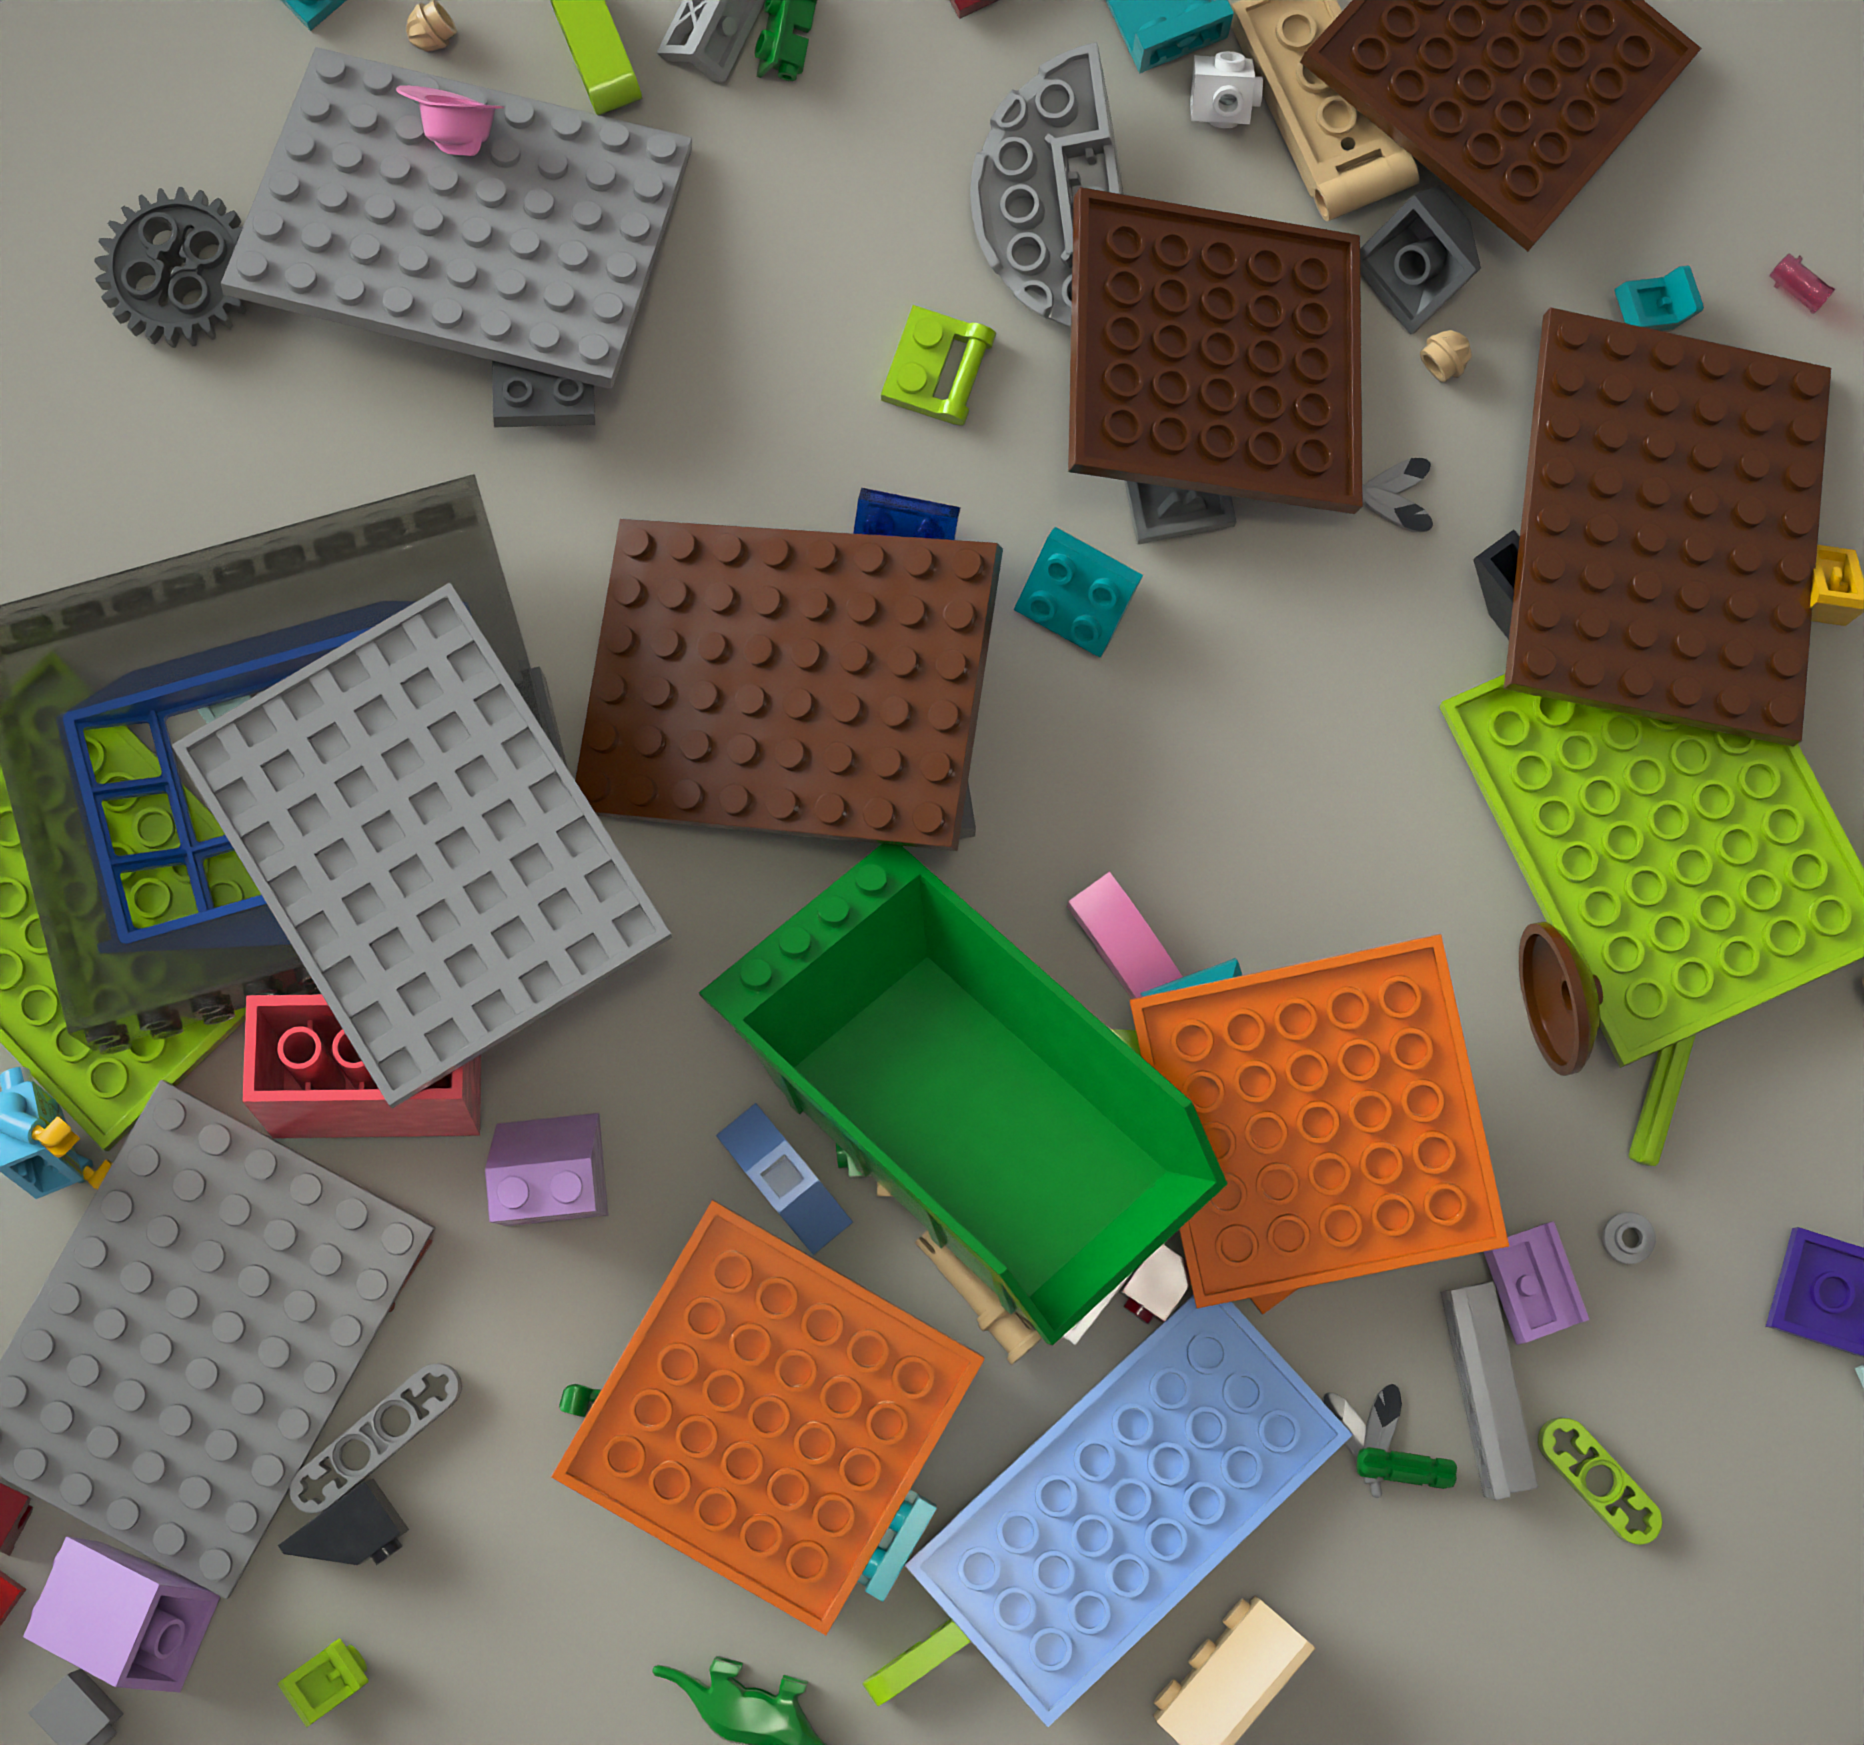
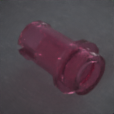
(1801, 282)

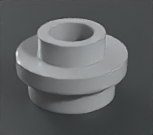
(1613, 1238)

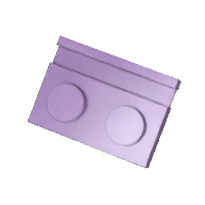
(1536, 1284)

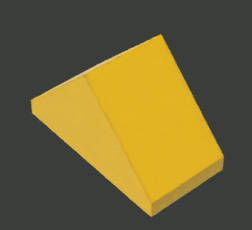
(1836, 586)

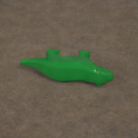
(745, 1713)

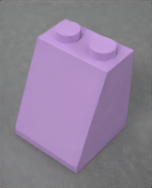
(546, 1171)
(121, 1617)

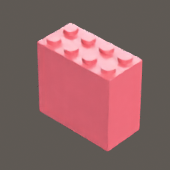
(312, 1083)

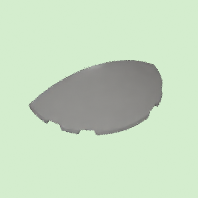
(1033, 162)

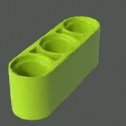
(598, 53)

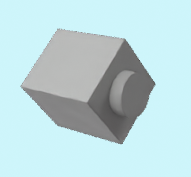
(77, 1712)

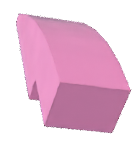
(1122, 937)

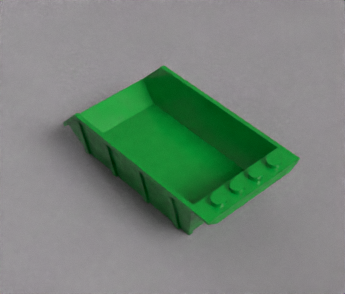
(971, 1088)

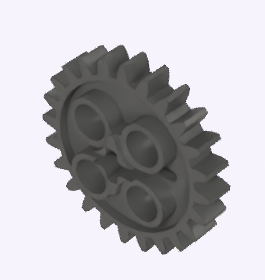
(135, 256)

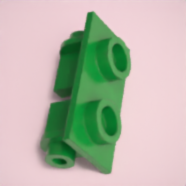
(777, 44)

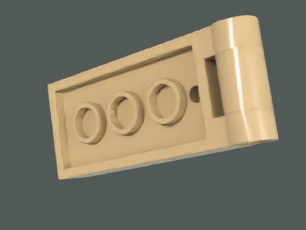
(1312, 115)

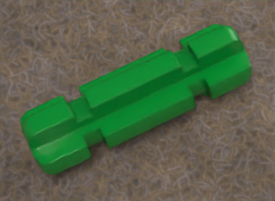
(1406, 1468)

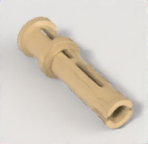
(1010, 1330)

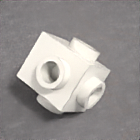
(1224, 89)

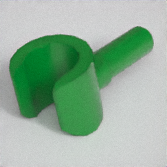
(576, 1399)

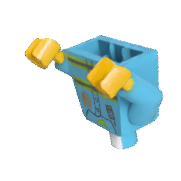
(37, 1141)

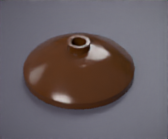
(1559, 997)

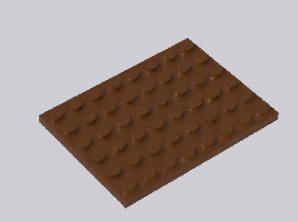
(1669, 528)
(789, 681)

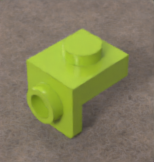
(324, 1681)

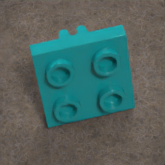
(1077, 592)

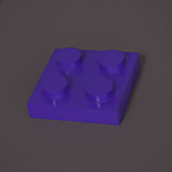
(1821, 1292)

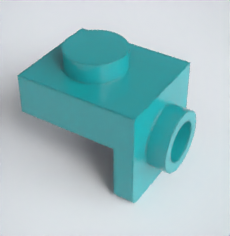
(1660, 301)

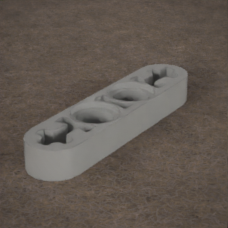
(373, 1434)

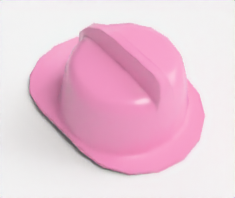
(452, 120)

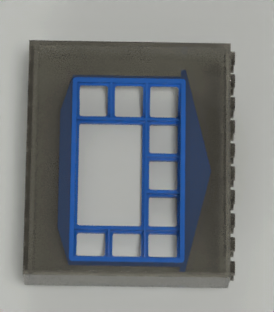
(176, 643)

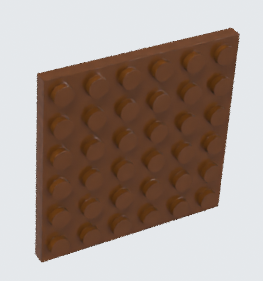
(1504, 94)
(1215, 352)

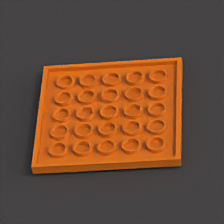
(1334, 1117)
(768, 1417)

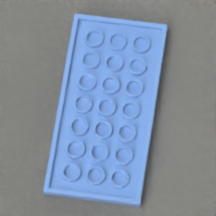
(1127, 1503)

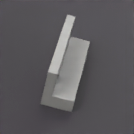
(716, 35)
(1489, 1390)

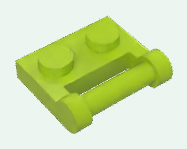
(922, 359)

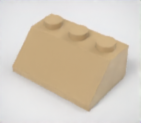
(1232, 1677)

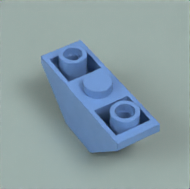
(784, 1179)

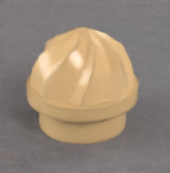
(430, 26)
(1446, 355)

